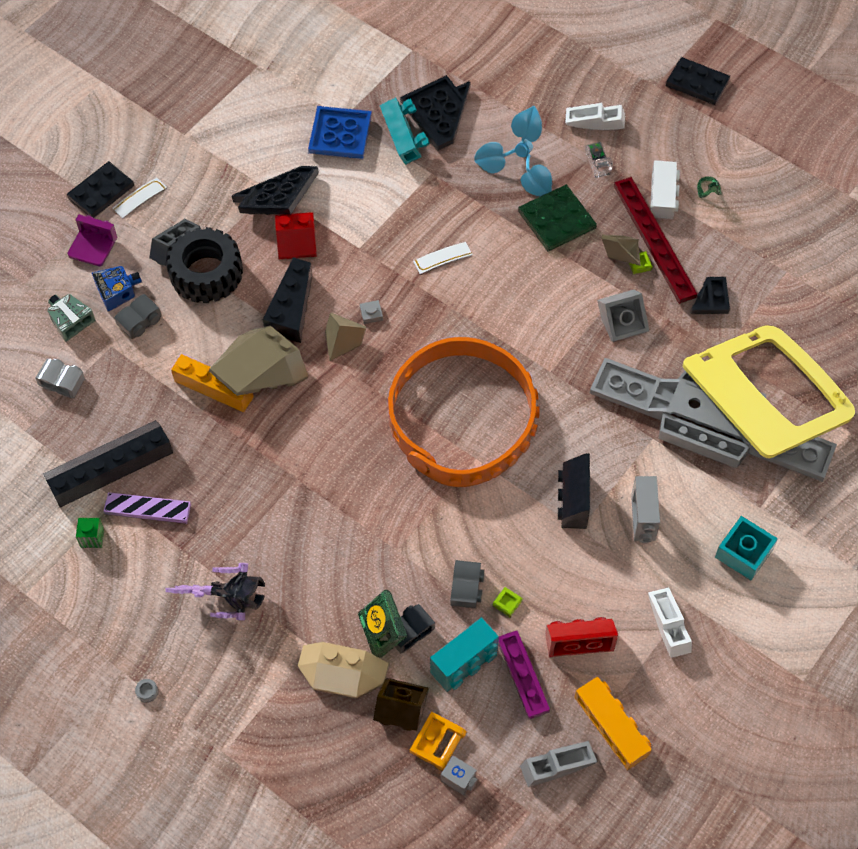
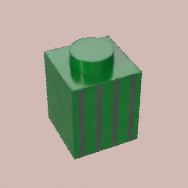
(90, 532)

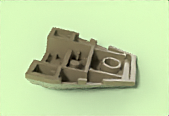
(259, 361)

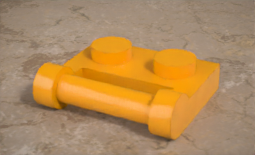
(431, 738)

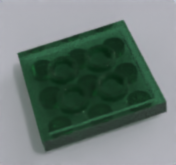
(557, 217)

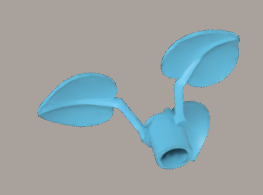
(529, 127)

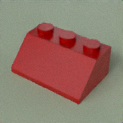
(581, 637)

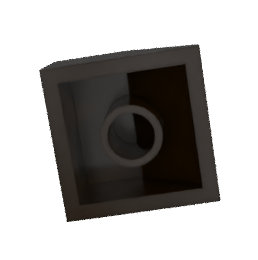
(400, 704)

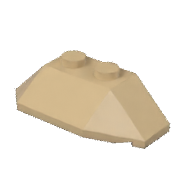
(341, 669)

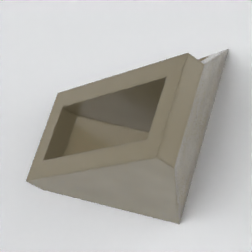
(622, 248)
(342, 335)

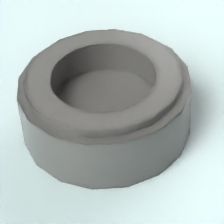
(146, 690)

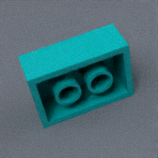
(464, 655)

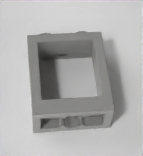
(645, 508)

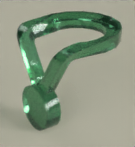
(712, 187)

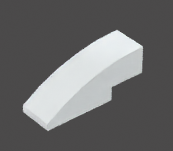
(596, 117)
(670, 622)

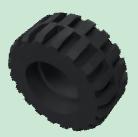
(200, 245)

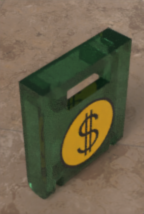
(380, 618)

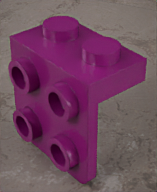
(92, 241)

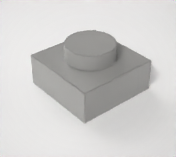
(371, 312)

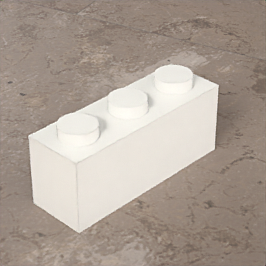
(664, 189)

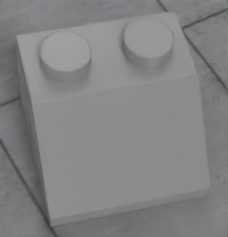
(623, 315)

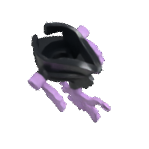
(235, 591)

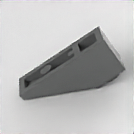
(161, 243)

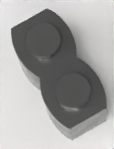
(138, 316)
(465, 584)

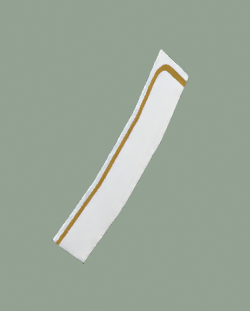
(138, 197)
(442, 256)

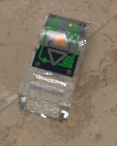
(598, 158)

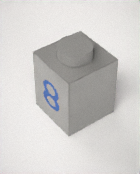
(459, 775)

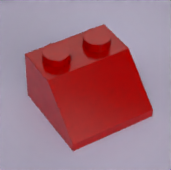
(295, 235)

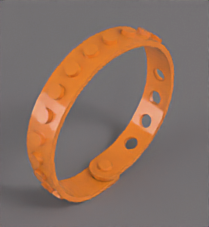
(463, 346)

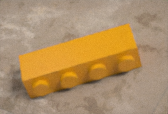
(198, 378)
(613, 723)

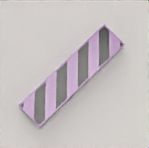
(147, 508)

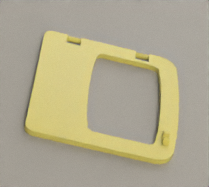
(748, 409)

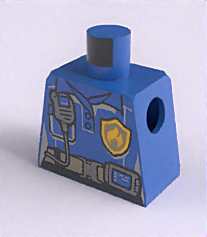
(115, 286)

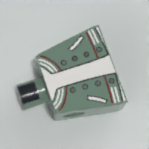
(69, 315)

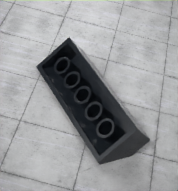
(108, 463)

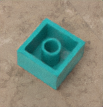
(746, 548)

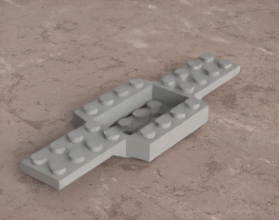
(671, 396)

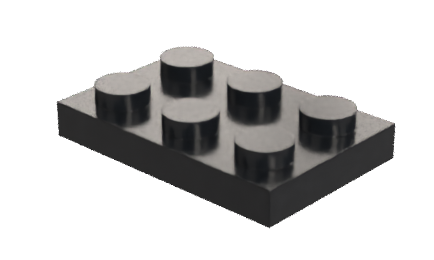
(698, 81)
(100, 189)

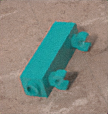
(400, 131)

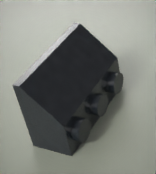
(574, 492)

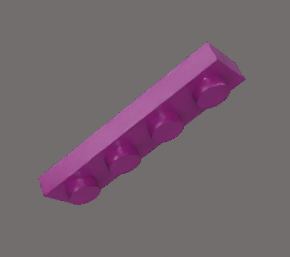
(523, 675)

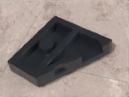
(712, 297)

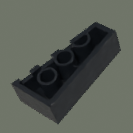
(290, 301)

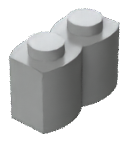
(60, 377)

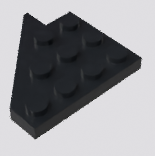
(439, 109)
(277, 194)

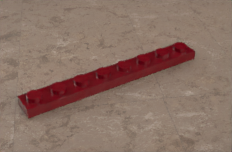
(655, 240)

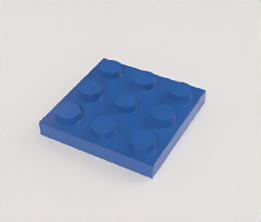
(340, 132)

